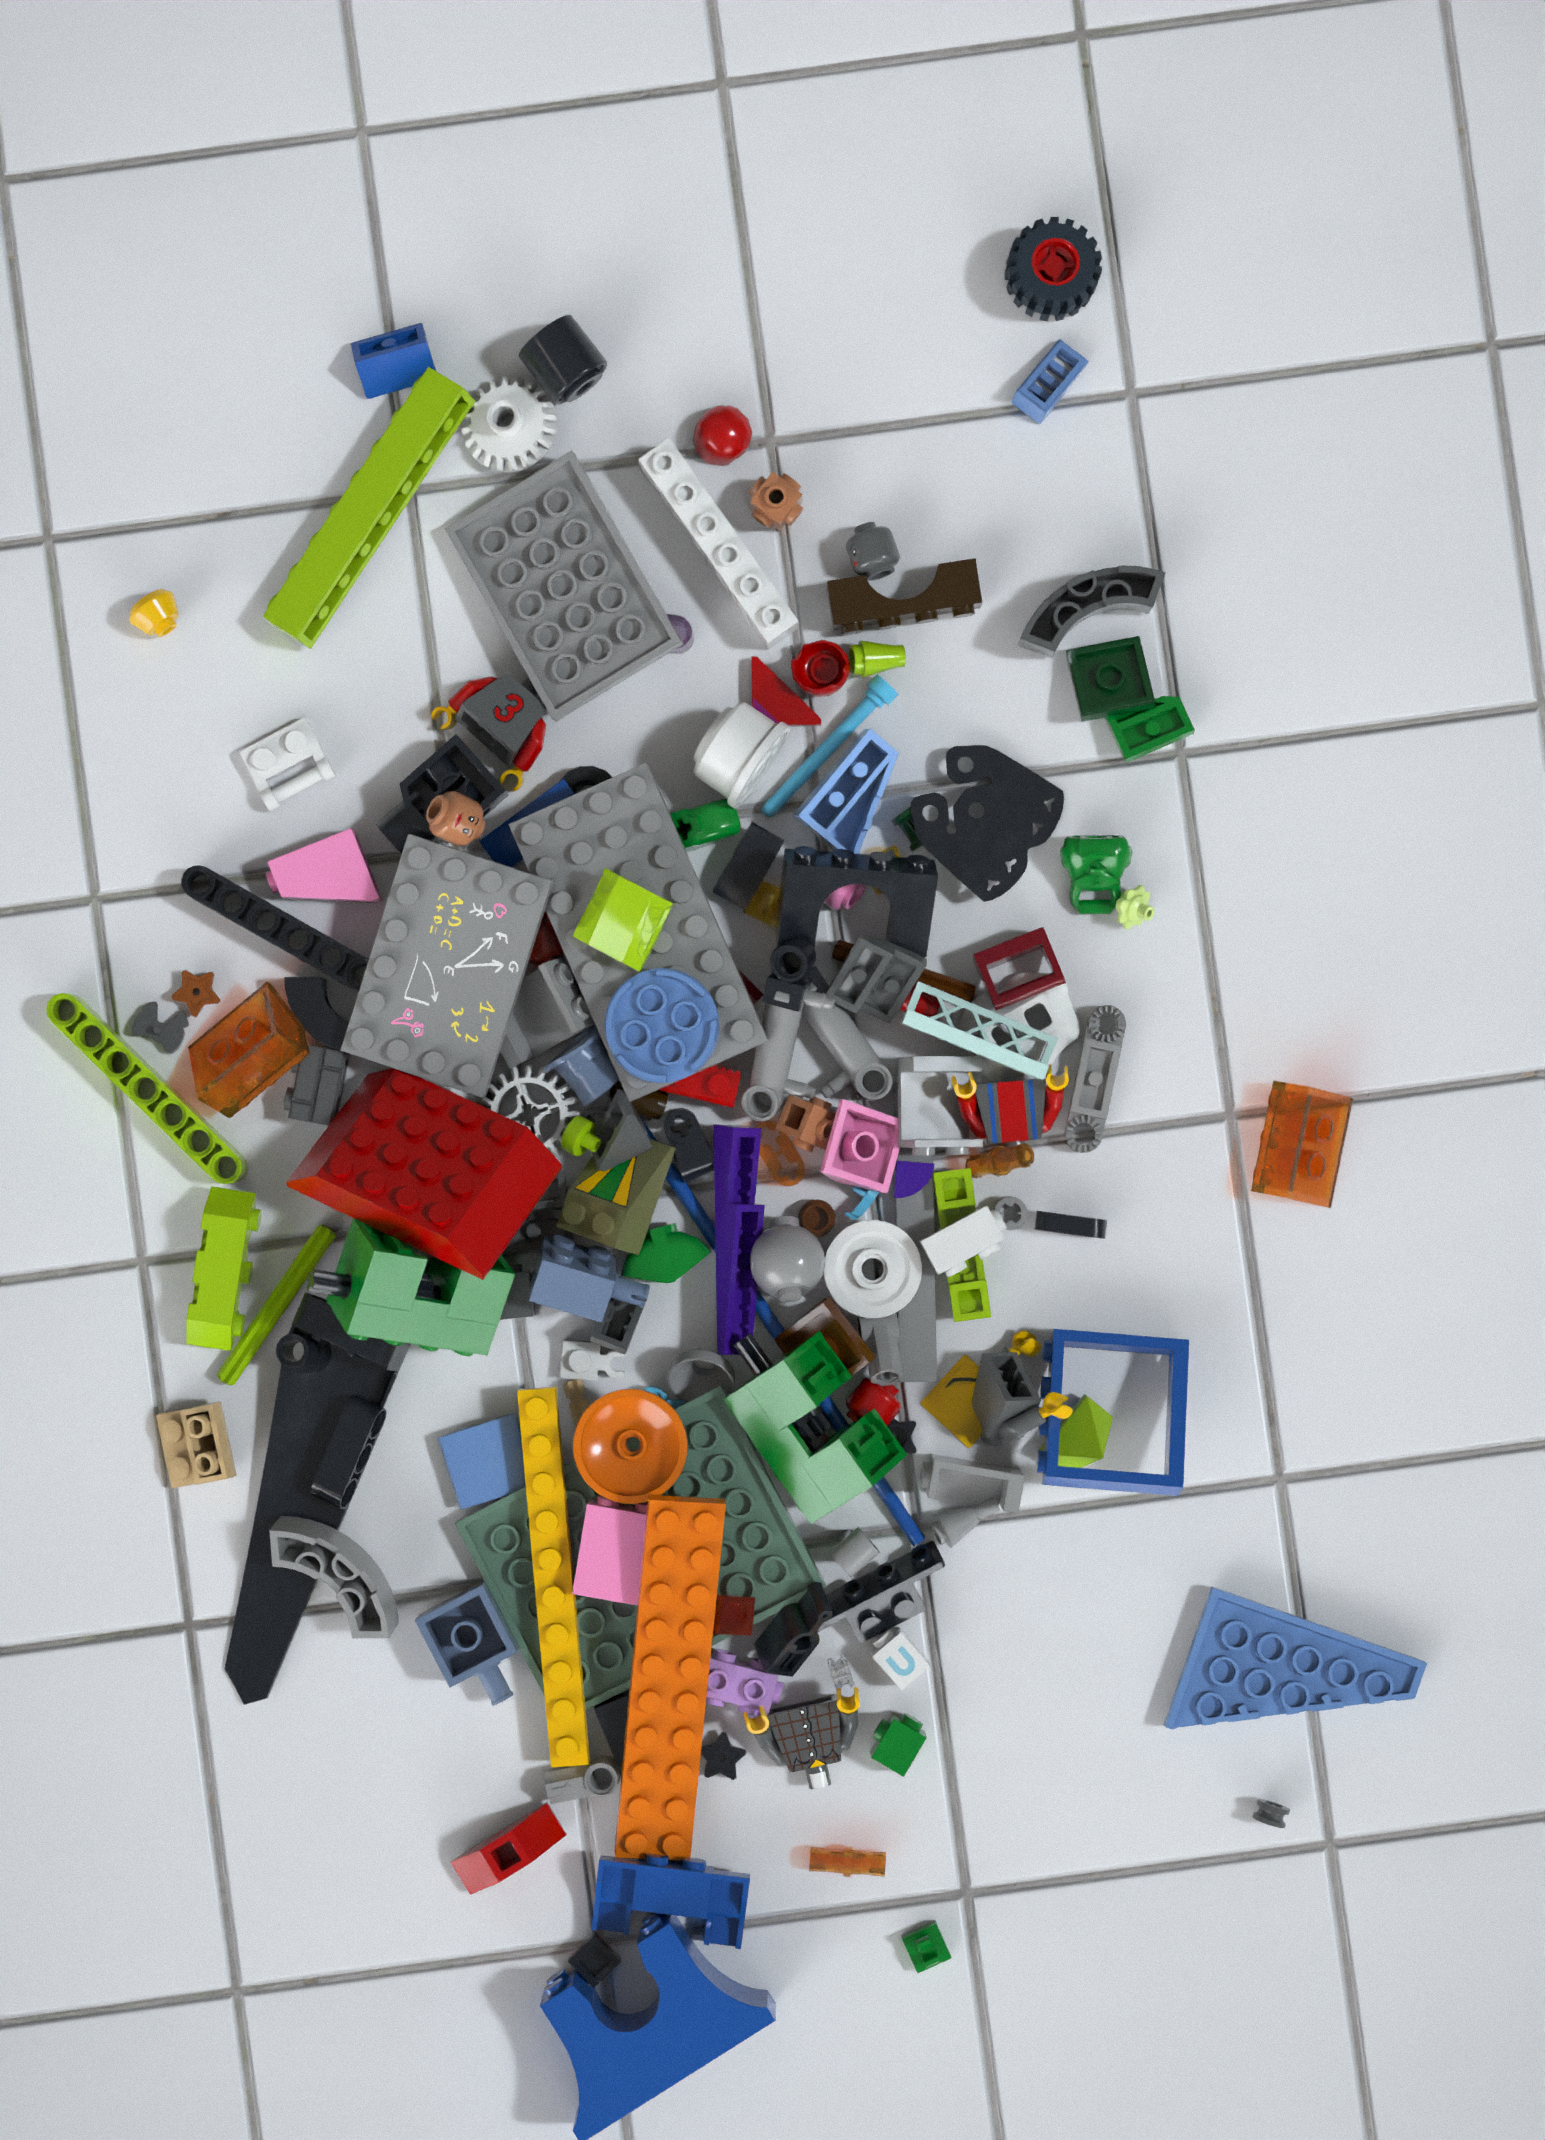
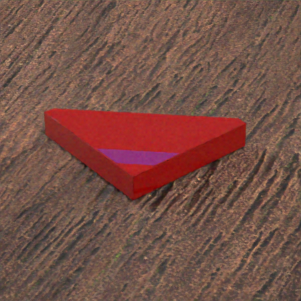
(777, 700)

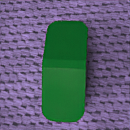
(706, 824)
(665, 1255)

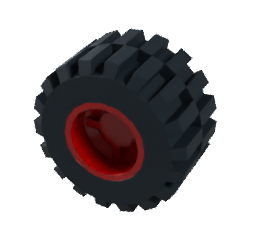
(1053, 269)

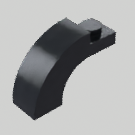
(312, 1007)

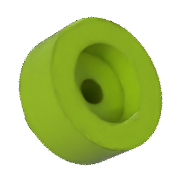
(580, 1137)

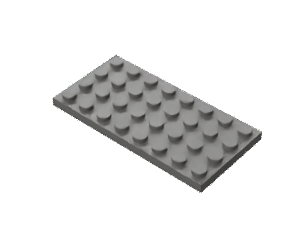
(631, 832)

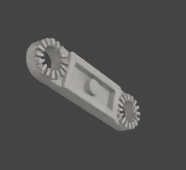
(1095, 1079)

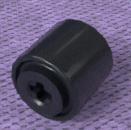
(563, 360)

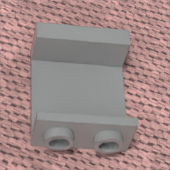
(545, 1013)
(930, 1106)
(1011, 1485)

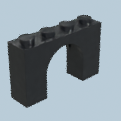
(813, 875)

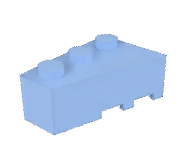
(848, 795)

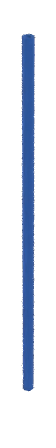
(774, 1328)

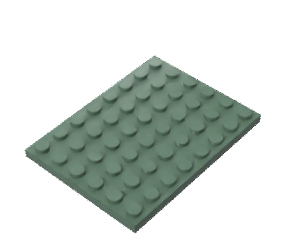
(758, 1559)

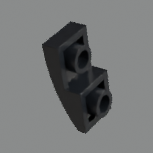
(748, 865)

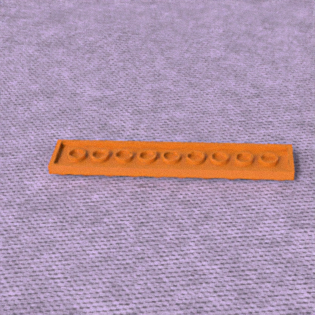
(669, 1676)

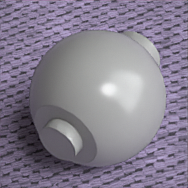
(787, 1260)

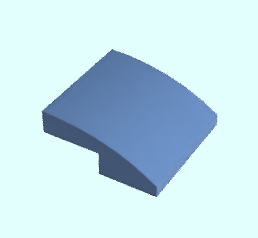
(484, 1460)

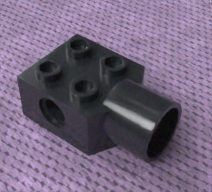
(448, 769)

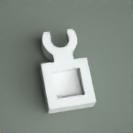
(583, 1361)

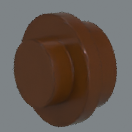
(817, 1217)

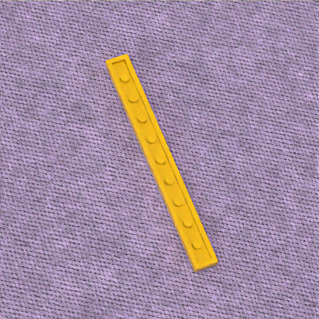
(553, 1576)

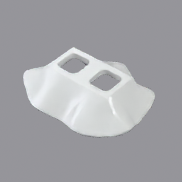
(1063, 1024)

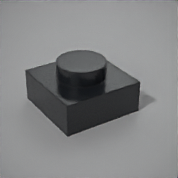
(594, 1959)

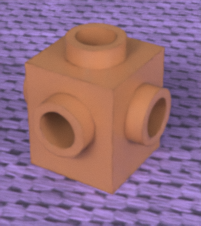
(778, 514)
(807, 1122)

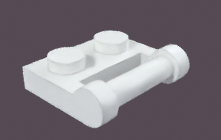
(281, 753)

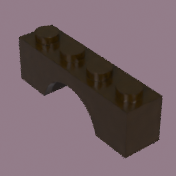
(857, 604)

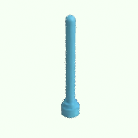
(876, 696)

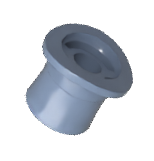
(585, 1066)

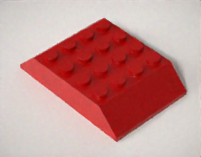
(428, 1169)

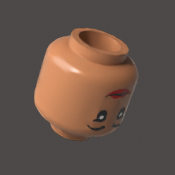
(455, 818)

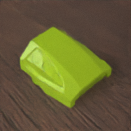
(623, 920)

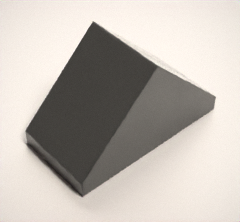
(620, 1134)
(617, 1326)

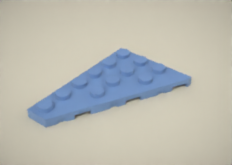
(1269, 1662)

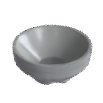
(690, 1381)

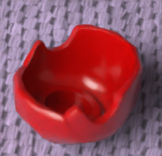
(722, 435)
(820, 668)

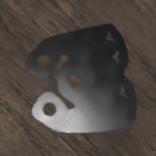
(1003, 832)

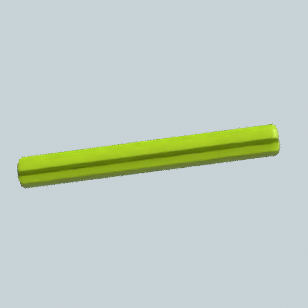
(276, 1305)

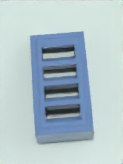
(1035, 400)

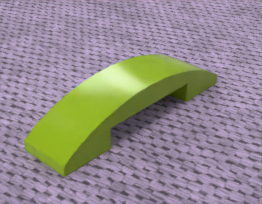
(968, 1287)

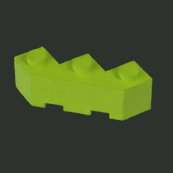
(222, 1268)

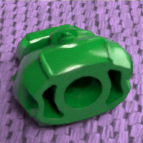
(1095, 865)

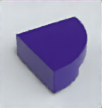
(911, 1177)

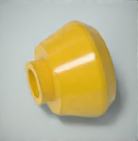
(155, 613)

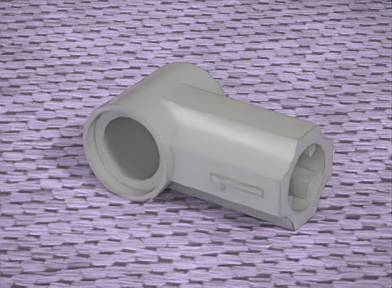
(882, 1339)
(854, 1551)
(579, 1781)

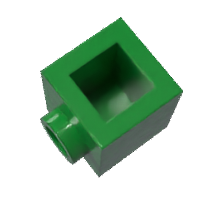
(898, 1742)

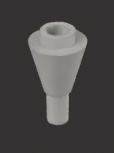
(955, 1524)

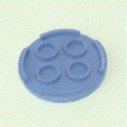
(662, 1025)

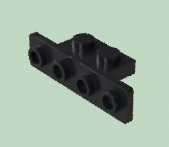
(885, 1594)

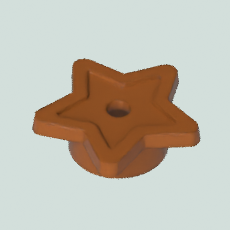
(196, 1002)

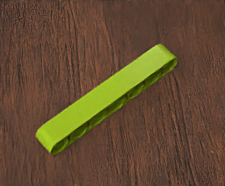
(129, 1082)

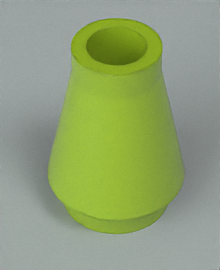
(873, 658)

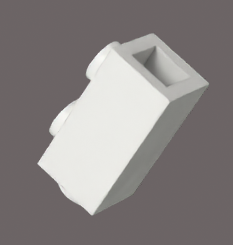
(963, 1239)

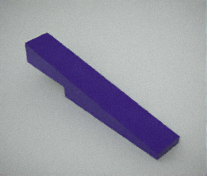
(736, 1230)

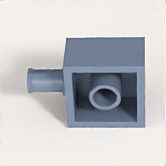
(580, 1279)
(470, 1640)

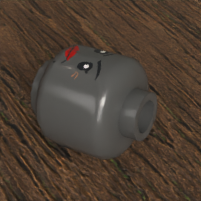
(872, 551)

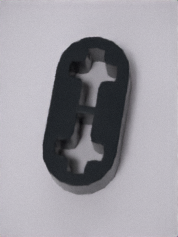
(1070, 1224)

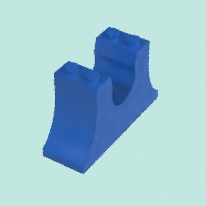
(638, 2055)

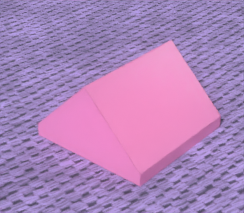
(861, 1147)

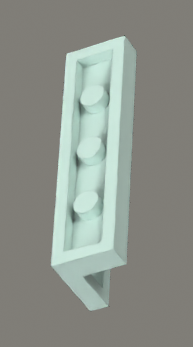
(975, 1044)

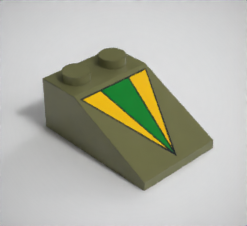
(617, 1202)

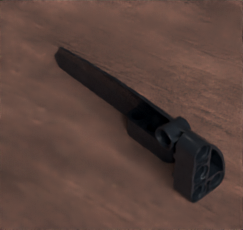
(315, 1456)

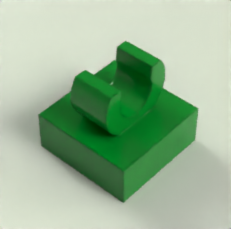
(926, 1947)

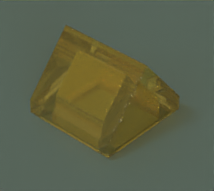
(764, 904)

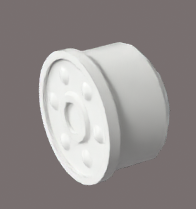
(738, 751)

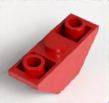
(509, 1849)

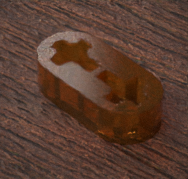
(789, 1152)

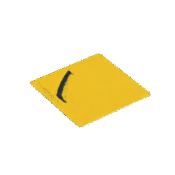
(952, 1401)

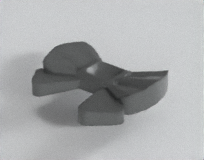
(169, 1035)

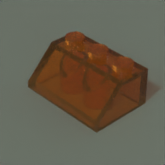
(247, 1051)
(1301, 1144)

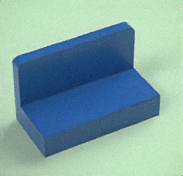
(392, 360)

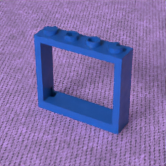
(1047, 1461)

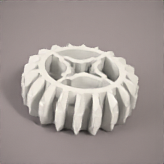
(518, 1083)

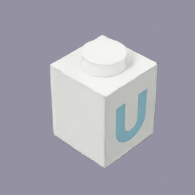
(899, 1657)

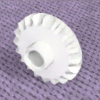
(524, 439)
(900, 1269)

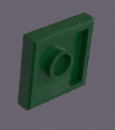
(1110, 679)

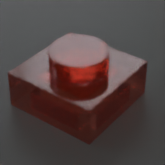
(734, 1615)

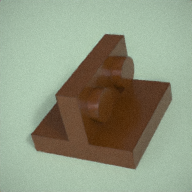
(836, 1331)

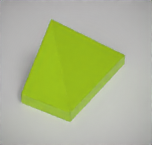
(1083, 1434)

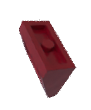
(1012, 950)

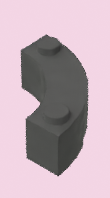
(1085, 596)

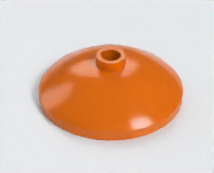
(603, 1451)

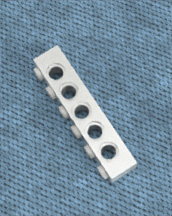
(718, 543)

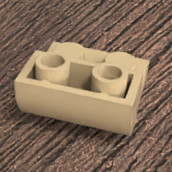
(196, 1445)

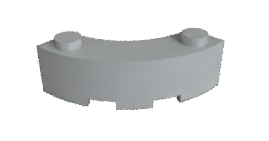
(343, 1566)

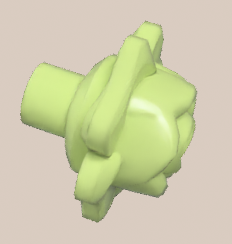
(1134, 907)

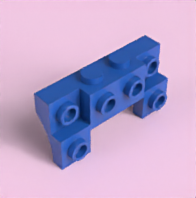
(671, 1889)

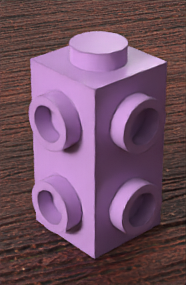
(741, 1683)

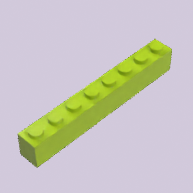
(369, 507)

